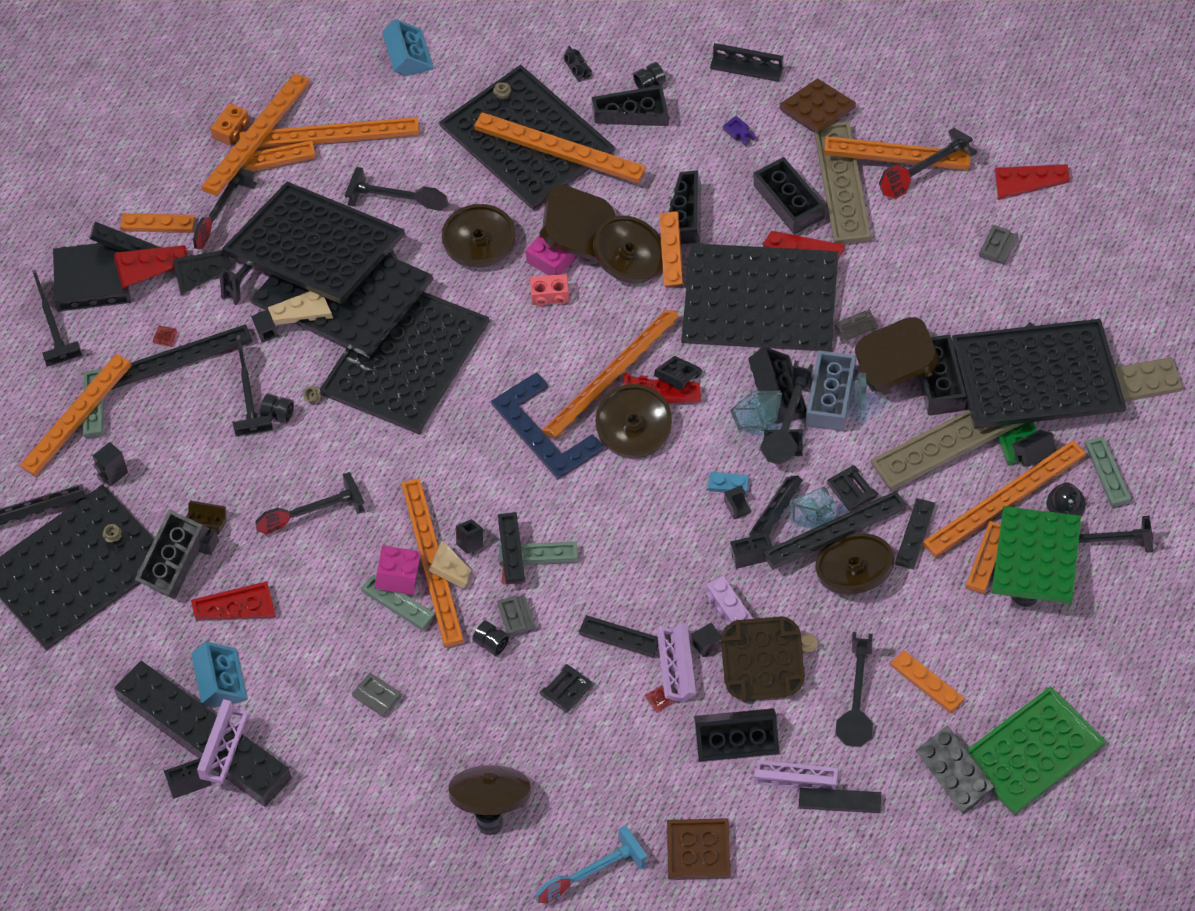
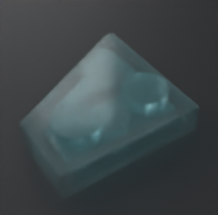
(860, 397)

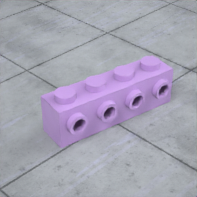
(726, 601)

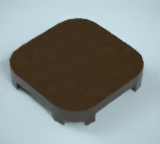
(573, 220)
(896, 354)
(762, 658)

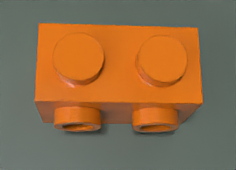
(230, 124)

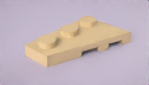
(301, 307)

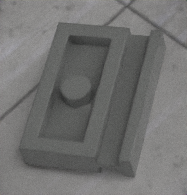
(998, 244)
(516, 615)
(376, 694)

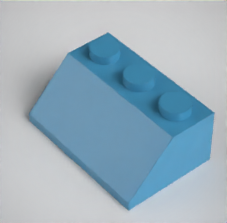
(406, 48)
(218, 674)

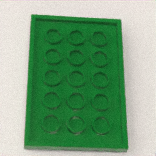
(1037, 555)
(1034, 749)

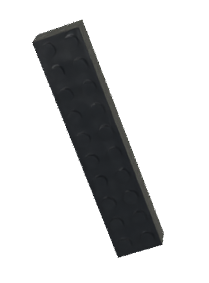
(191, 725)

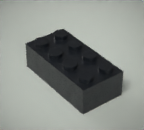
(789, 195)
(944, 388)
(172, 554)

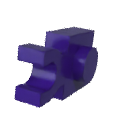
(738, 129)

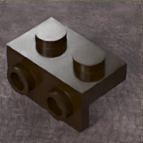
(207, 514)

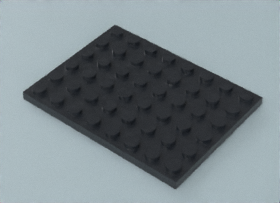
(530, 104)
(313, 242)
(760, 297)
(366, 313)
(410, 366)
(1038, 373)
(69, 570)

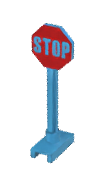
(559, 884)

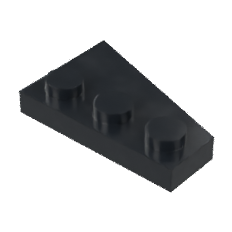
(199, 268)

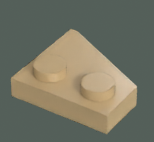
(450, 566)

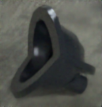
(1066, 499)

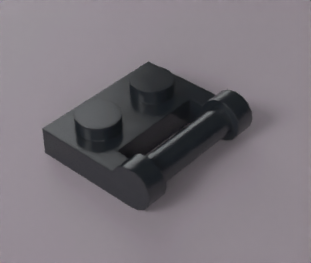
(674, 368)
(847, 491)
(570, 692)

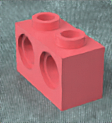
(546, 289)

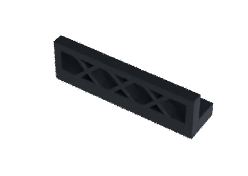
(747, 64)

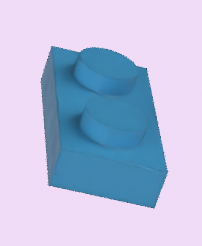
(725, 481)

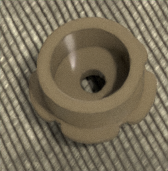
(504, 93)
(309, 392)
(112, 529)

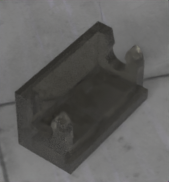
(855, 325)

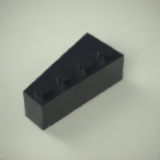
(632, 107)
(688, 205)

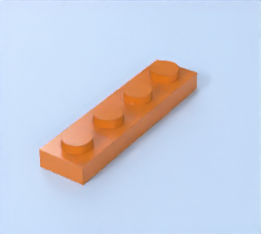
(280, 156)
(157, 223)
(671, 249)
(985, 560)
(927, 681)

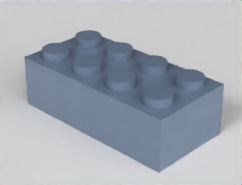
(831, 390)

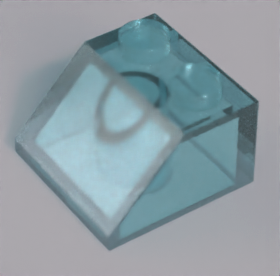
(757, 410)
(813, 509)

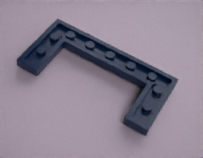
(509, 408)

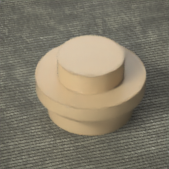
(809, 642)

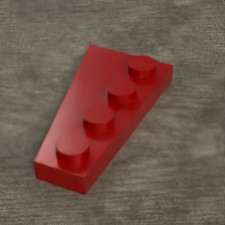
(1020, 179)
(784, 240)
(147, 263)
(688, 394)
(239, 603)

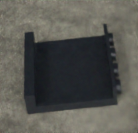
(87, 277)

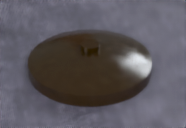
(478, 235)
(628, 249)
(633, 421)
(855, 564)
(489, 790)

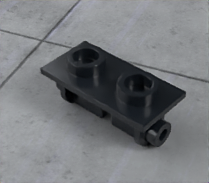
(576, 64)

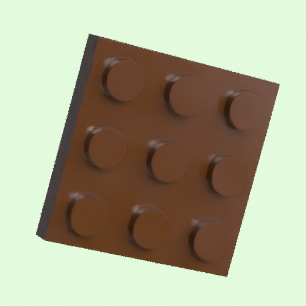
(817, 105)
(698, 848)

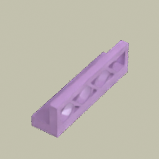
(681, 663)
(215, 740)
(795, 779)

